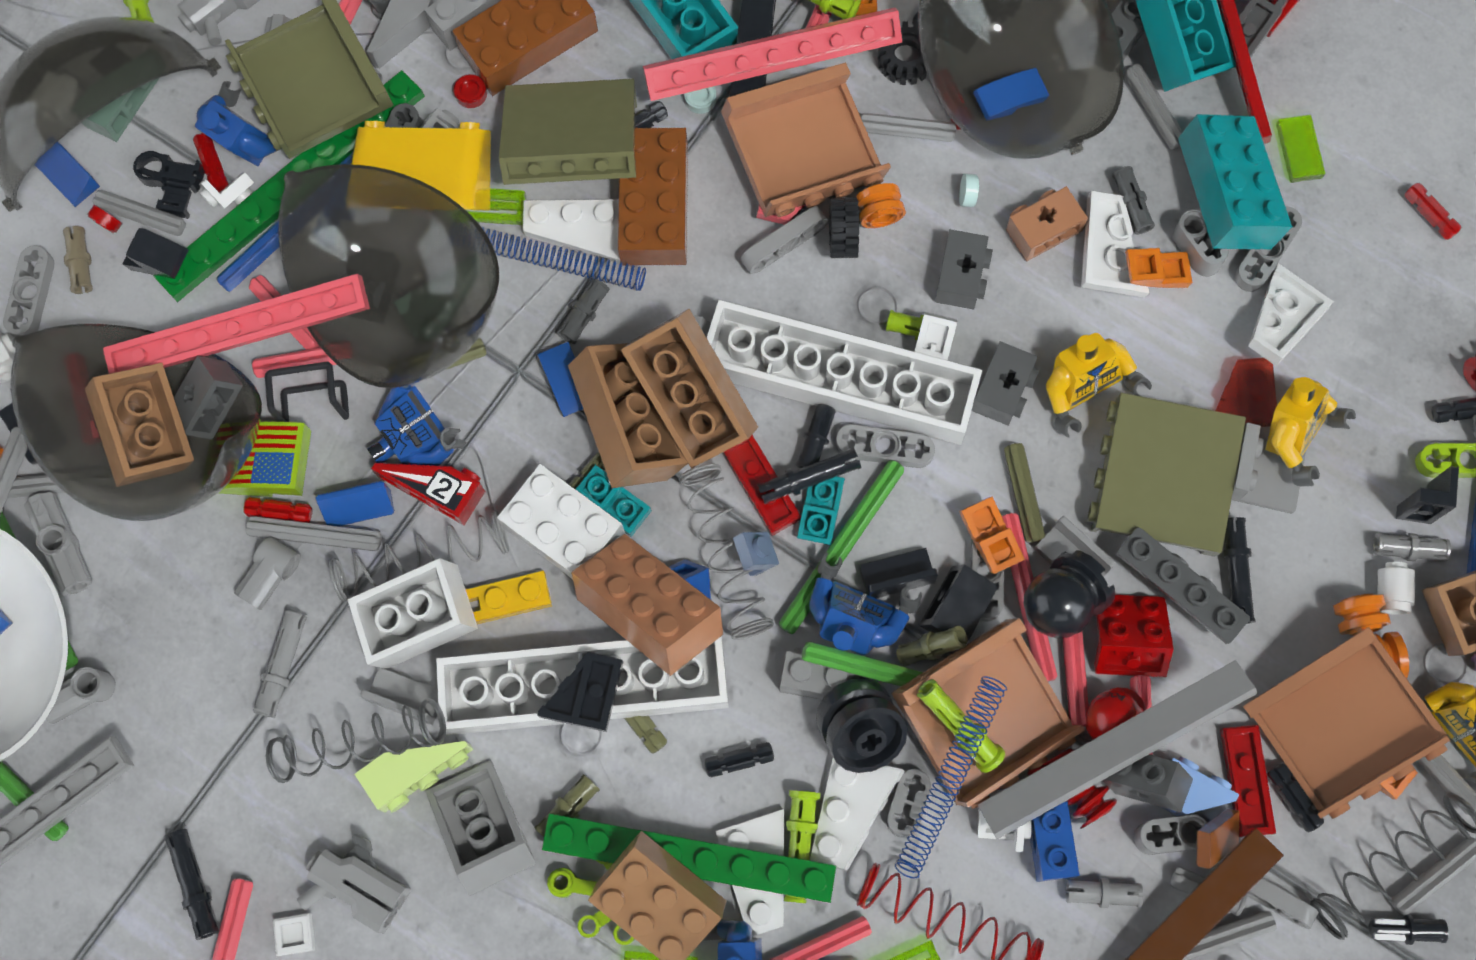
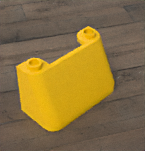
(444, 158)

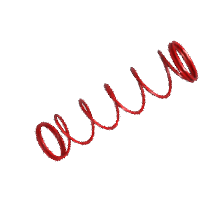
(1033, 952)

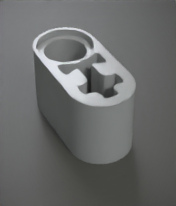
(1200, 252)
(1174, 827)

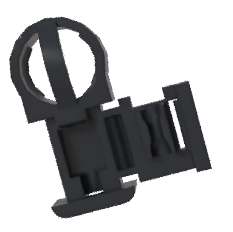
(173, 178)

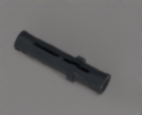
(808, 476)
(1238, 566)
(195, 897)

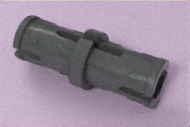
(1134, 200)
(583, 311)

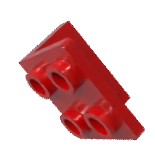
(1134, 637)

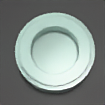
(701, 100)
(969, 190)

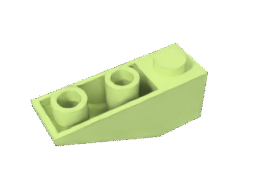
(395, 777)

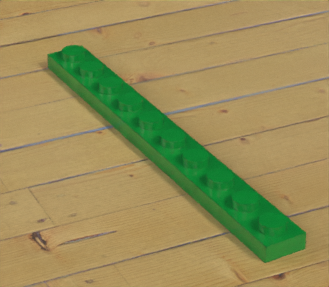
(263, 205)

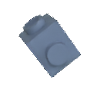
(756, 552)

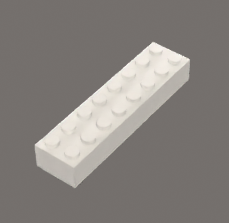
(844, 372)
(512, 686)

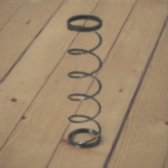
(290, 754)
(1455, 818)

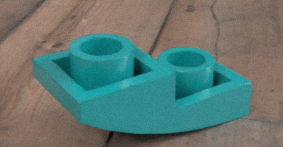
(615, 501)
(821, 511)

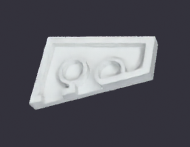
(576, 224)
(1105, 244)
(1286, 315)
(849, 811)
(764, 834)

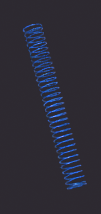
(563, 261)
(989, 687)

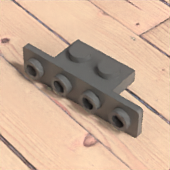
(1183, 585)

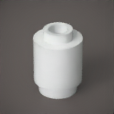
(1398, 587)

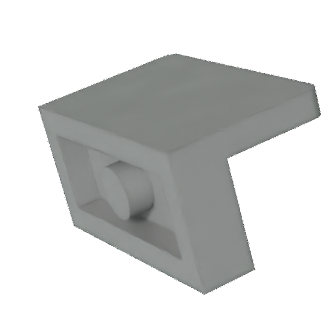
(1069, 538)
(395, 691)

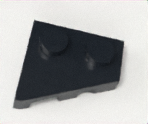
(586, 694)

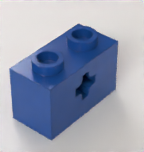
(1054, 845)

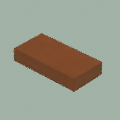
(1217, 838)

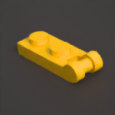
(511, 597)

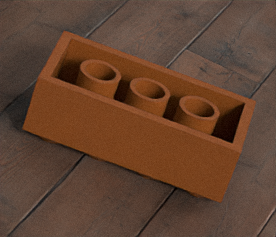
(521, 37)
(656, 201)

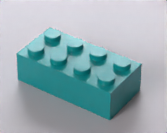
(688, 25)
(1185, 40)
(1234, 182)

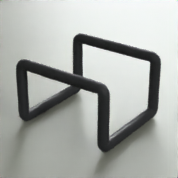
(330, 385)

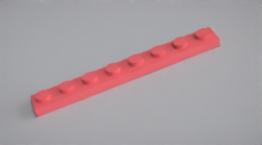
(772, 54)
(241, 326)

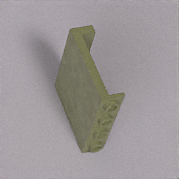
(309, 79)
(568, 131)
(1167, 472)

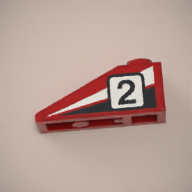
(437, 486)

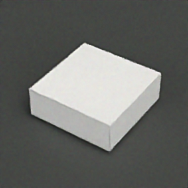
(293, 934)

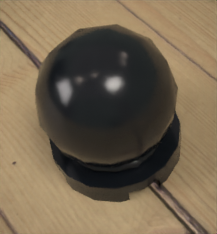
(1067, 595)

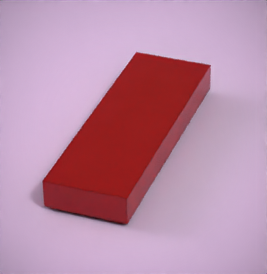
(752, 468)
(1248, 778)

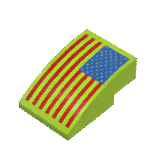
(275, 462)

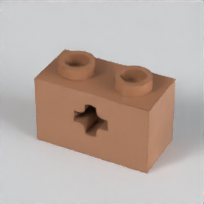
(1037, 237)

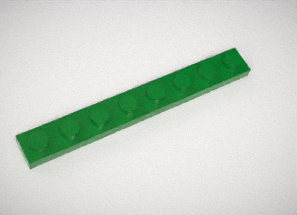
(704, 859)

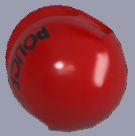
(1112, 709)

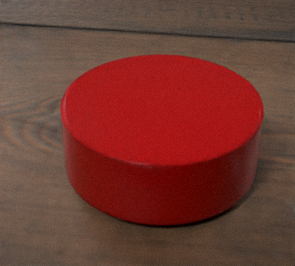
(470, 91)
(104, 219)

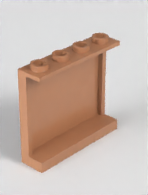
(802, 141)
(1025, 724)
(1348, 724)

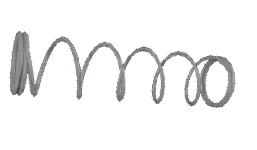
(336, 569)
(741, 631)

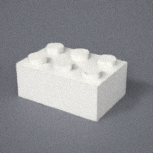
(558, 521)
(412, 614)

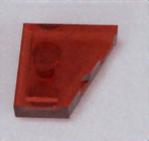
(1250, 392)

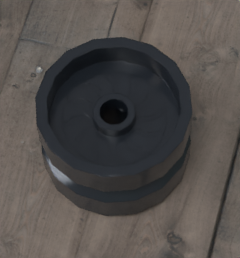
(861, 725)

